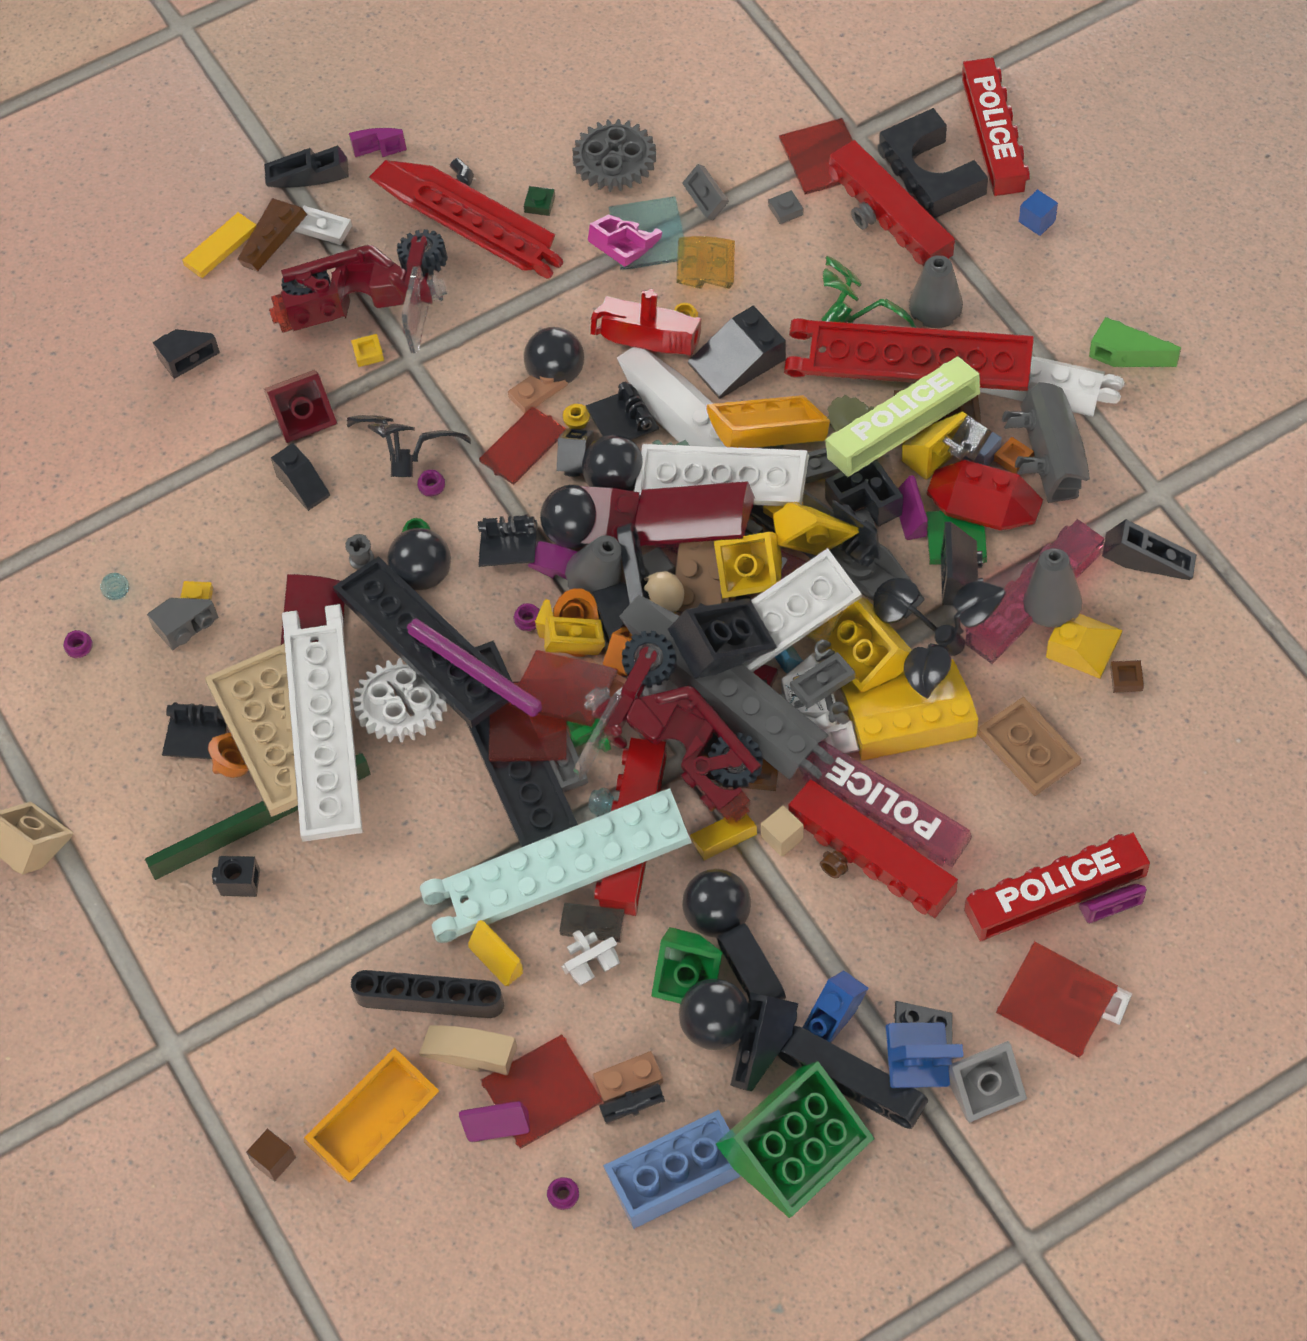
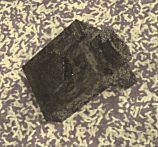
(968, 439)

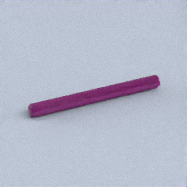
(474, 667)

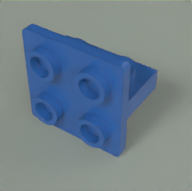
(920, 1055)

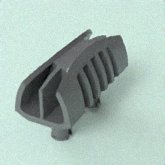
(1054, 439)

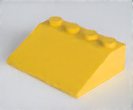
(901, 720)

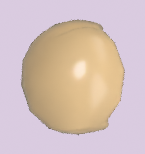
(665, 590)

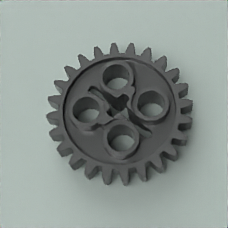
(614, 155)

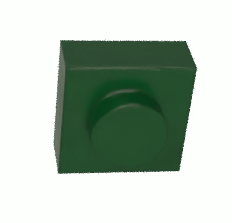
(539, 200)

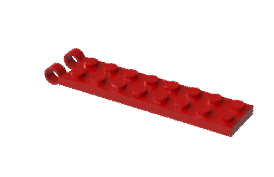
(909, 353)

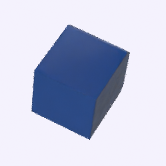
(1038, 212)

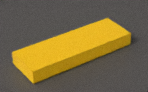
(219, 245)

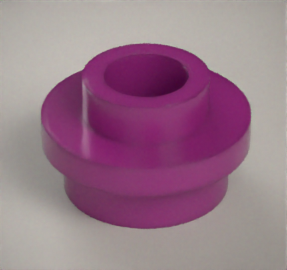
(429, 477)
(523, 611)
(74, 638)
(558, 1185)

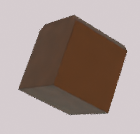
(271, 1155)

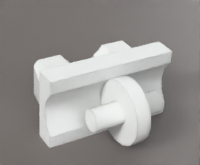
(603, 952)

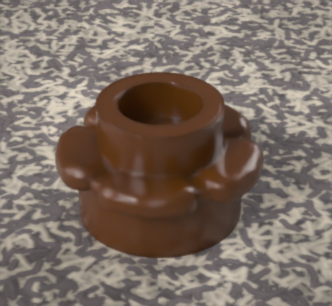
(834, 864)

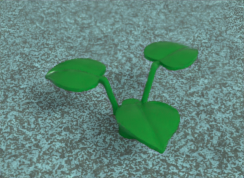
(840, 310)

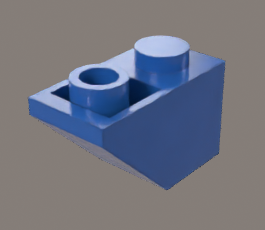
(835, 1006)

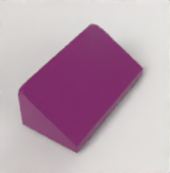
(913, 518)
(1113, 902)
(495, 1121)

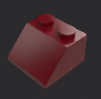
(300, 406)
(613, 509)

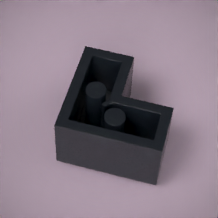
(867, 489)

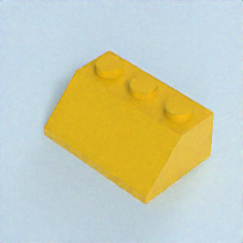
(868, 645)

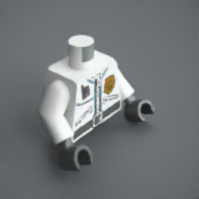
(825, 712)

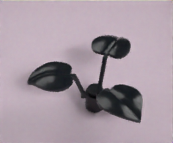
(400, 458)
(929, 666)

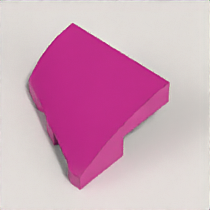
(621, 239)

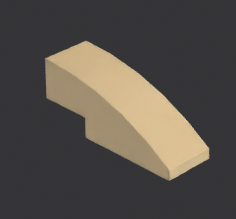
(469, 1048)

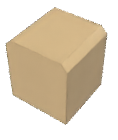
(782, 831)

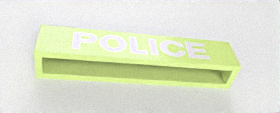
(902, 416)

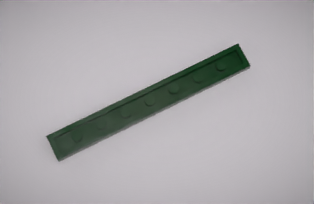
(223, 833)

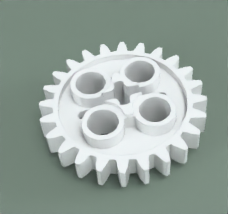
(378, 705)

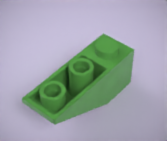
(1128, 347)

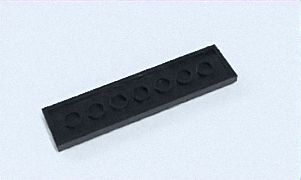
(387, 608)
(525, 788)

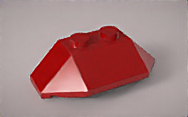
(984, 495)

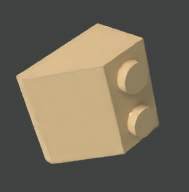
(30, 837)

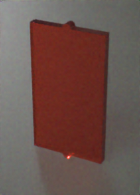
(522, 445)

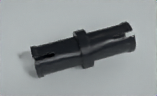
(632, 1103)

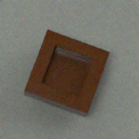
(1127, 676)

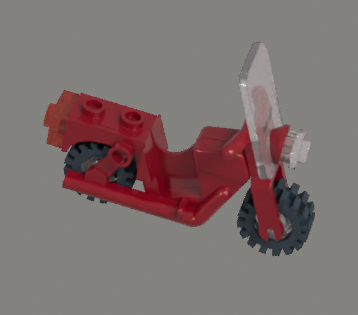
(313, 299)
(674, 715)

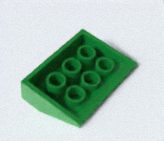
(796, 1139)

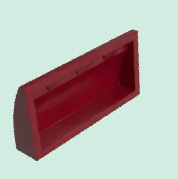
(694, 513)
(309, 597)

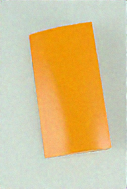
(768, 422)
(370, 1115)

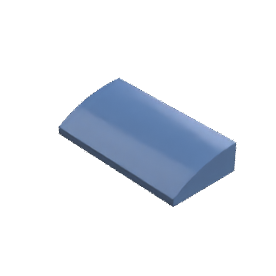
(671, 1170)

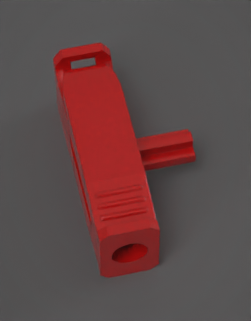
(646, 325)

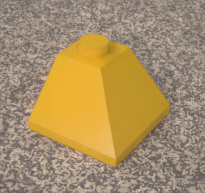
(926, 449)
(809, 529)
(748, 564)
(1083, 644)

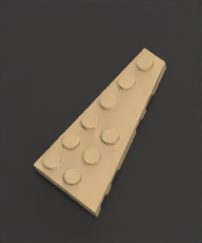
(257, 713)

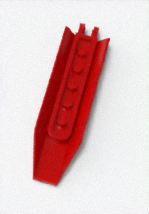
(470, 214)

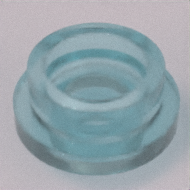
(112, 580)
(600, 801)

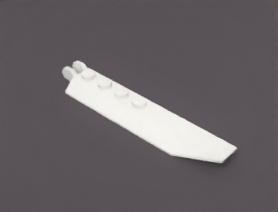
(1079, 384)
(670, 398)

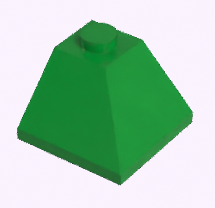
(682, 962)

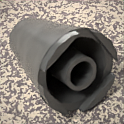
(936, 294)
(595, 565)
(1053, 590)

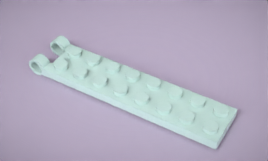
(557, 864)

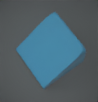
(788, 659)

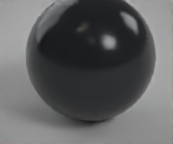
(554, 354)
(612, 463)
(568, 516)
(420, 558)
(716, 902)
(714, 1014)

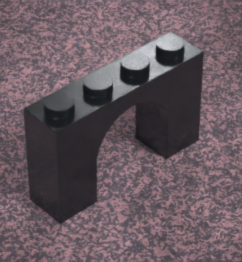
(934, 191)

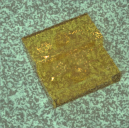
(705, 261)

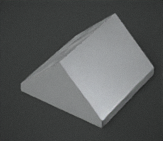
(987, 1082)

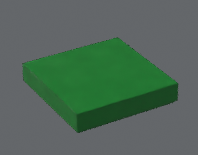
(935, 531)

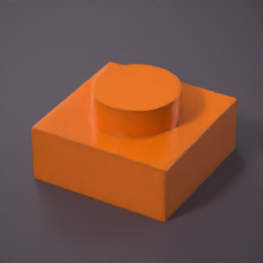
(1008, 453)

